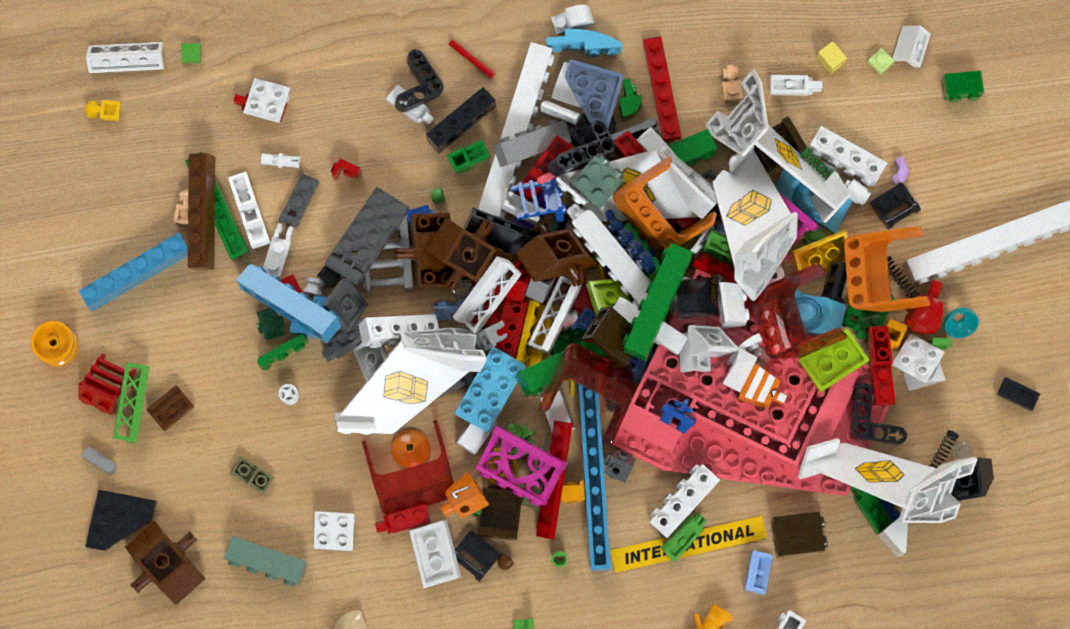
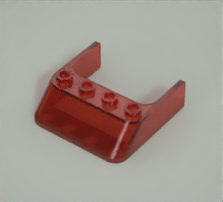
(781, 321)
(597, 375)
(412, 485)

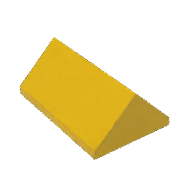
(822, 251)

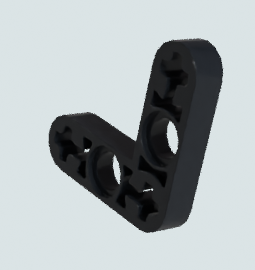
(425, 83)
(868, 426)

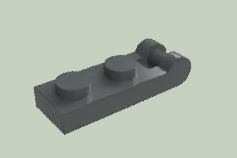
(299, 200)

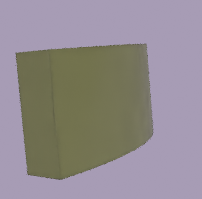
(251, 475)

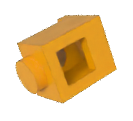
(898, 331)
(573, 493)

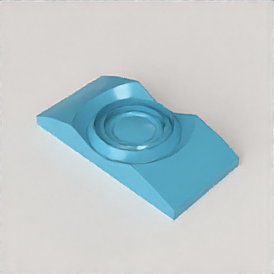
(800, 196)
(819, 313)

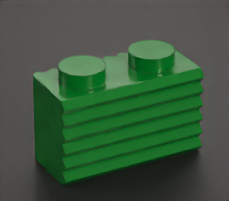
(962, 85)

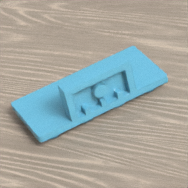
(490, 390)

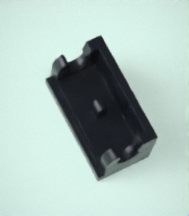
(835, 282)

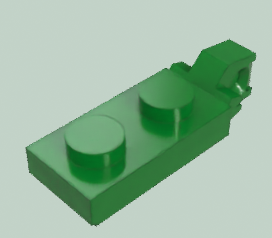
(872, 510)

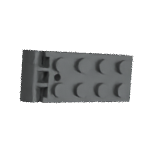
(367, 236)

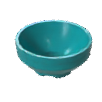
(963, 327)

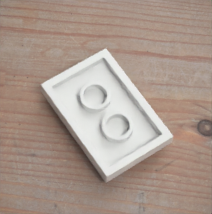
(435, 554)

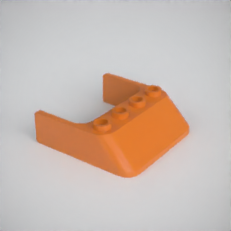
(647, 218)
(869, 271)

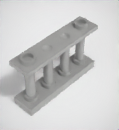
(404, 280)

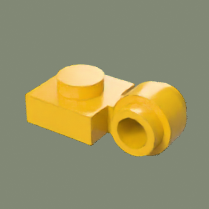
(108, 110)

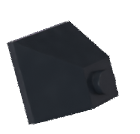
(694, 299)
(977, 483)

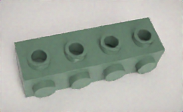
(265, 560)

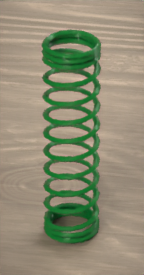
(805, 152)

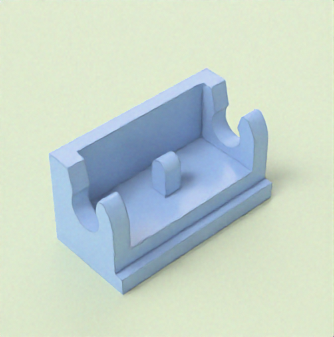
(758, 572)

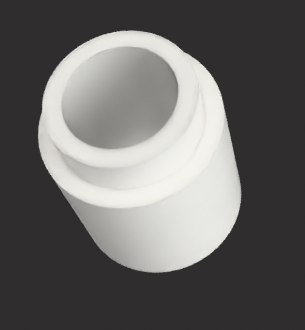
(858, 192)

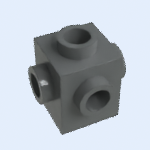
(619, 465)

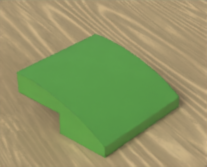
(718, 247)

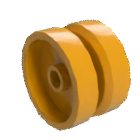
(45, 347)

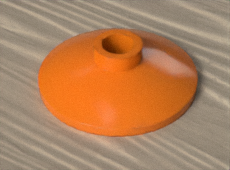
(417, 455)

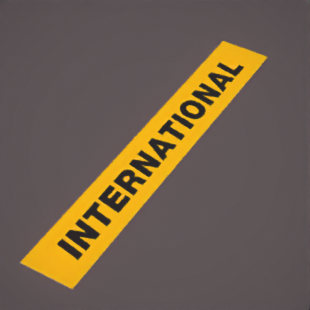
(709, 540)

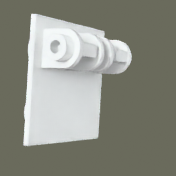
(267, 100)
(702, 239)
(918, 358)
(334, 531)

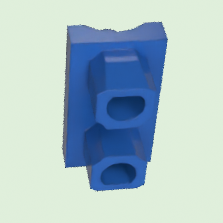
(670, 411)

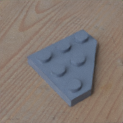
(594, 89)

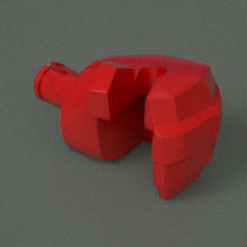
(927, 319)

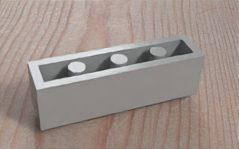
(529, 144)

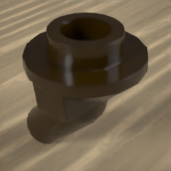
(715, 280)

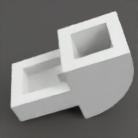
(573, 18)

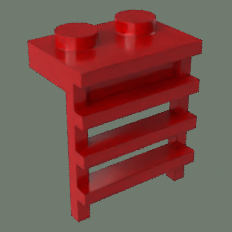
(99, 393)

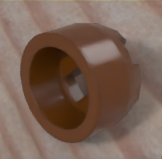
(505, 562)

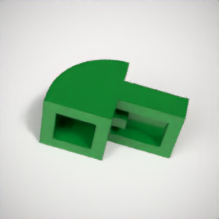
(630, 104)
(466, 158)

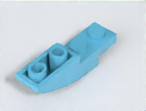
(592, 42)

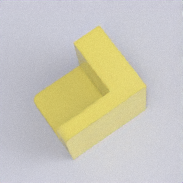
(831, 57)

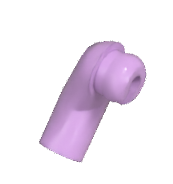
(902, 172)

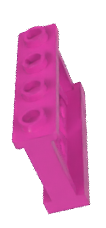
(546, 460)

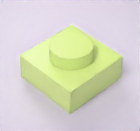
(880, 61)

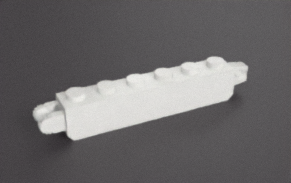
(609, 253)

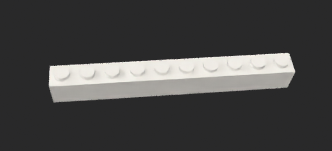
(519, 119)
(989, 244)

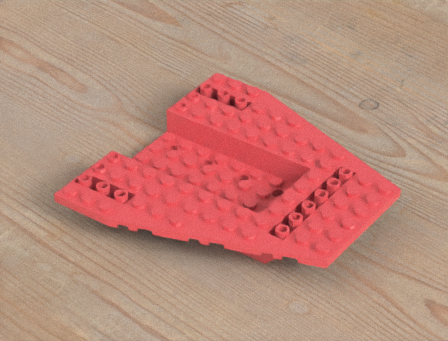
(736, 437)

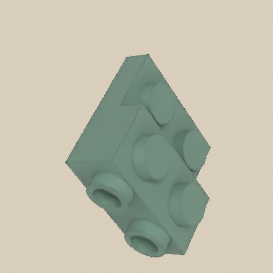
(598, 180)

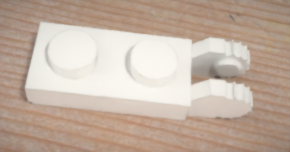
(278, 252)

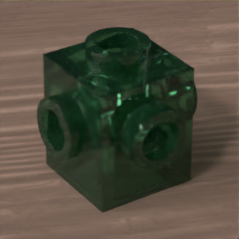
(270, 323)

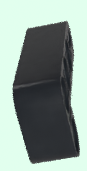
(598, 142)

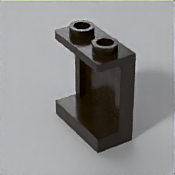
(789, 133)
(608, 333)
(502, 514)
(798, 534)

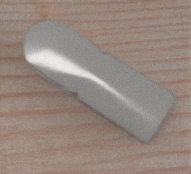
(99, 460)

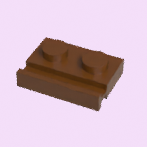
(170, 408)

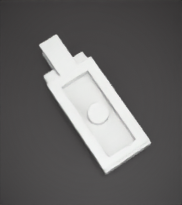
(793, 85)
(417, 114)

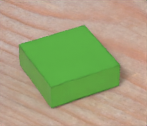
(191, 53)
(941, 343)

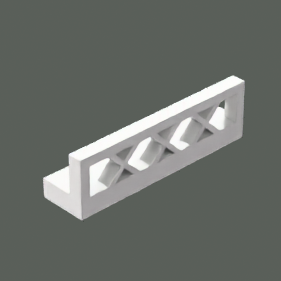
(125, 58)
(485, 291)
(559, 320)

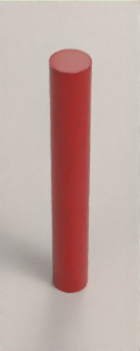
(471, 58)

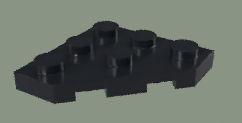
(117, 518)

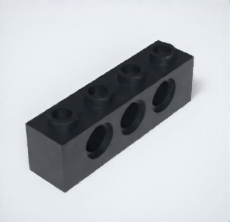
(461, 120)

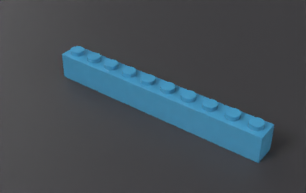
(594, 480)

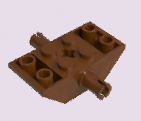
(453, 241)
(556, 255)
(427, 269)
(174, 579)

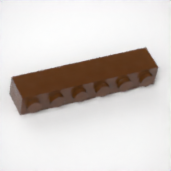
(201, 211)

